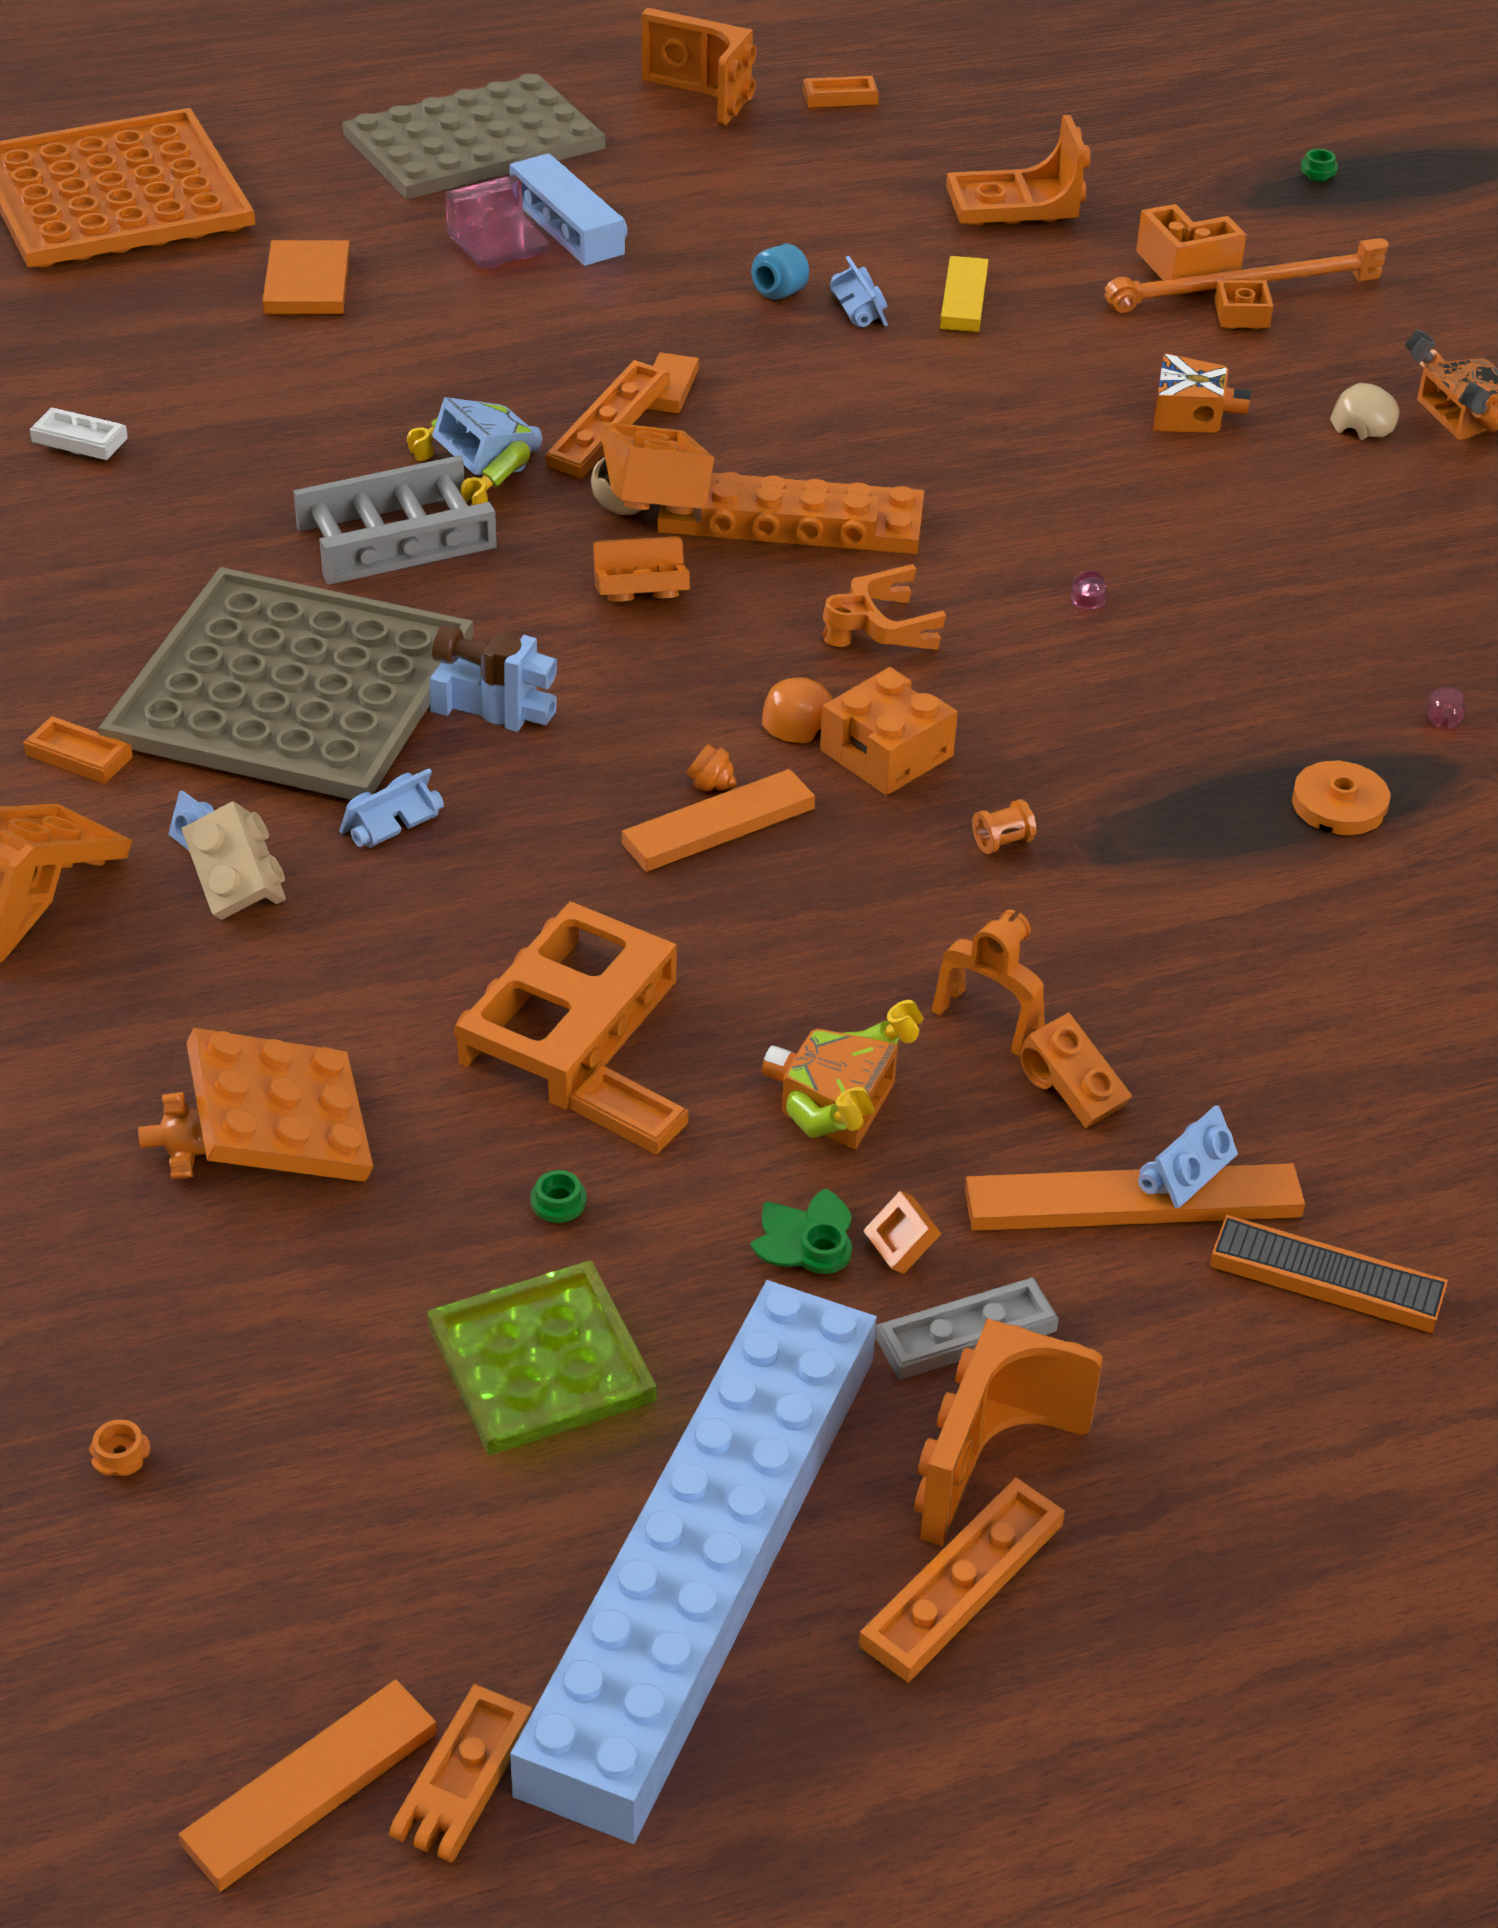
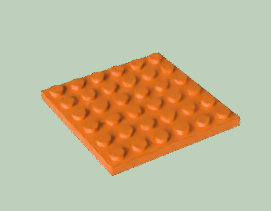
(116, 188)

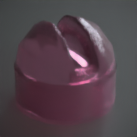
(1089, 590)
(1446, 697)

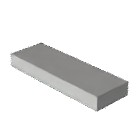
(942, 1332)

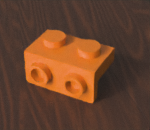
(640, 567)

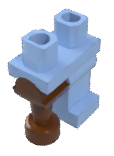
(492, 678)

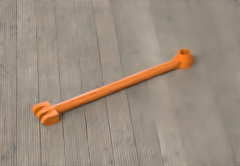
(1124, 293)

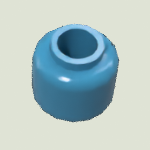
(780, 271)

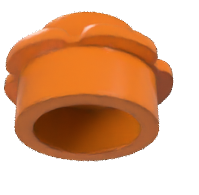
(118, 1437)

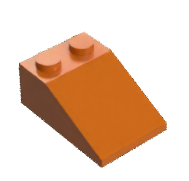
(656, 467)

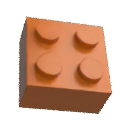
(1243, 304)

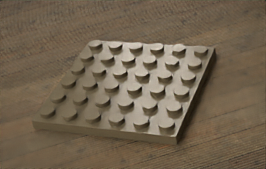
(285, 684)

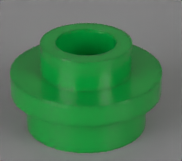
(1319, 164)
(558, 1196)

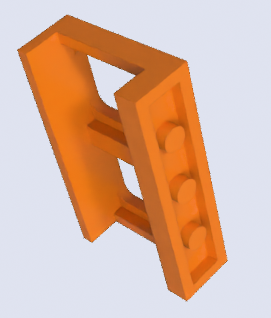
(601, 1007)

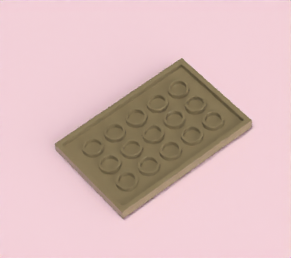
(471, 135)

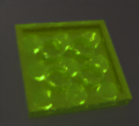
(541, 1357)

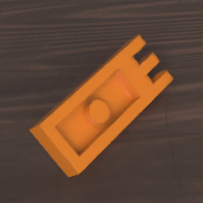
(462, 1772)

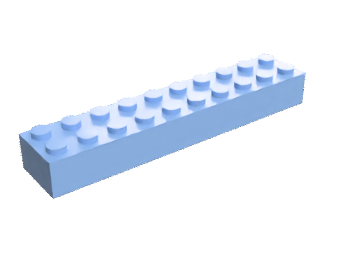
(693, 1565)

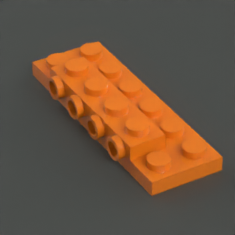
(804, 513)

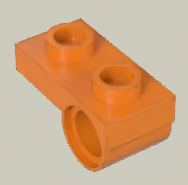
(1070, 1062)

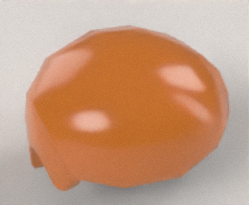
(795, 709)

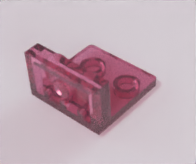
(491, 223)

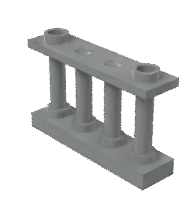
(399, 543)

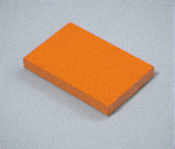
(306, 277)

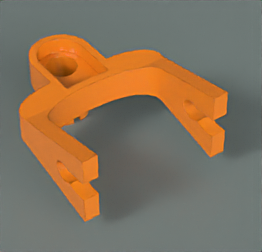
(858, 612)
(995, 955)

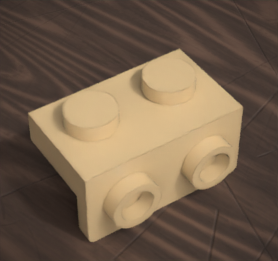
(233, 859)

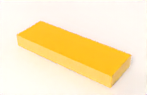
(964, 294)

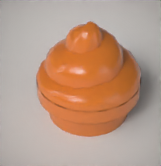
(712, 770)

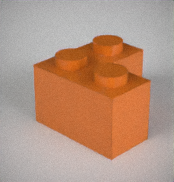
(1186, 248)

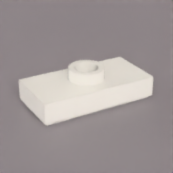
(78, 433)

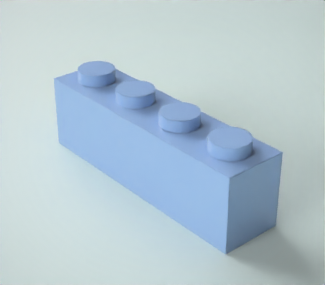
(570, 210)

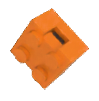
(888, 731)

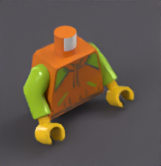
(842, 1077)

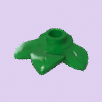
(807, 1238)

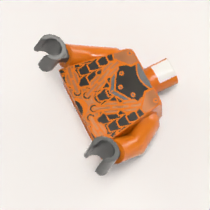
(1456, 392)

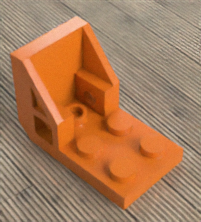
(33, 850)

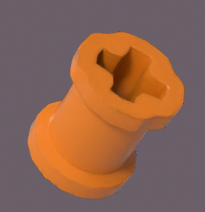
(1004, 826)

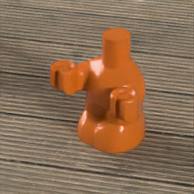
(178, 1134)

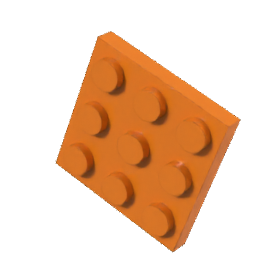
(278, 1105)

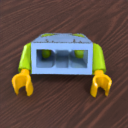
(485, 436)

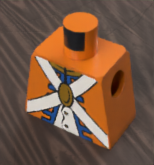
(1195, 396)

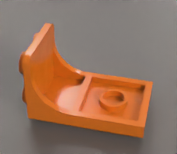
(699, 58)
(1035, 193)
(1003, 1383)

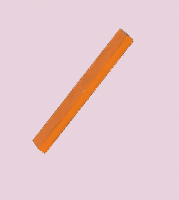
(1117, 1199)

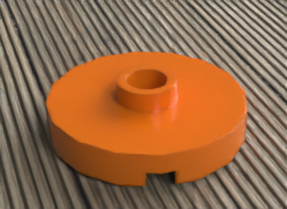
(1341, 797)

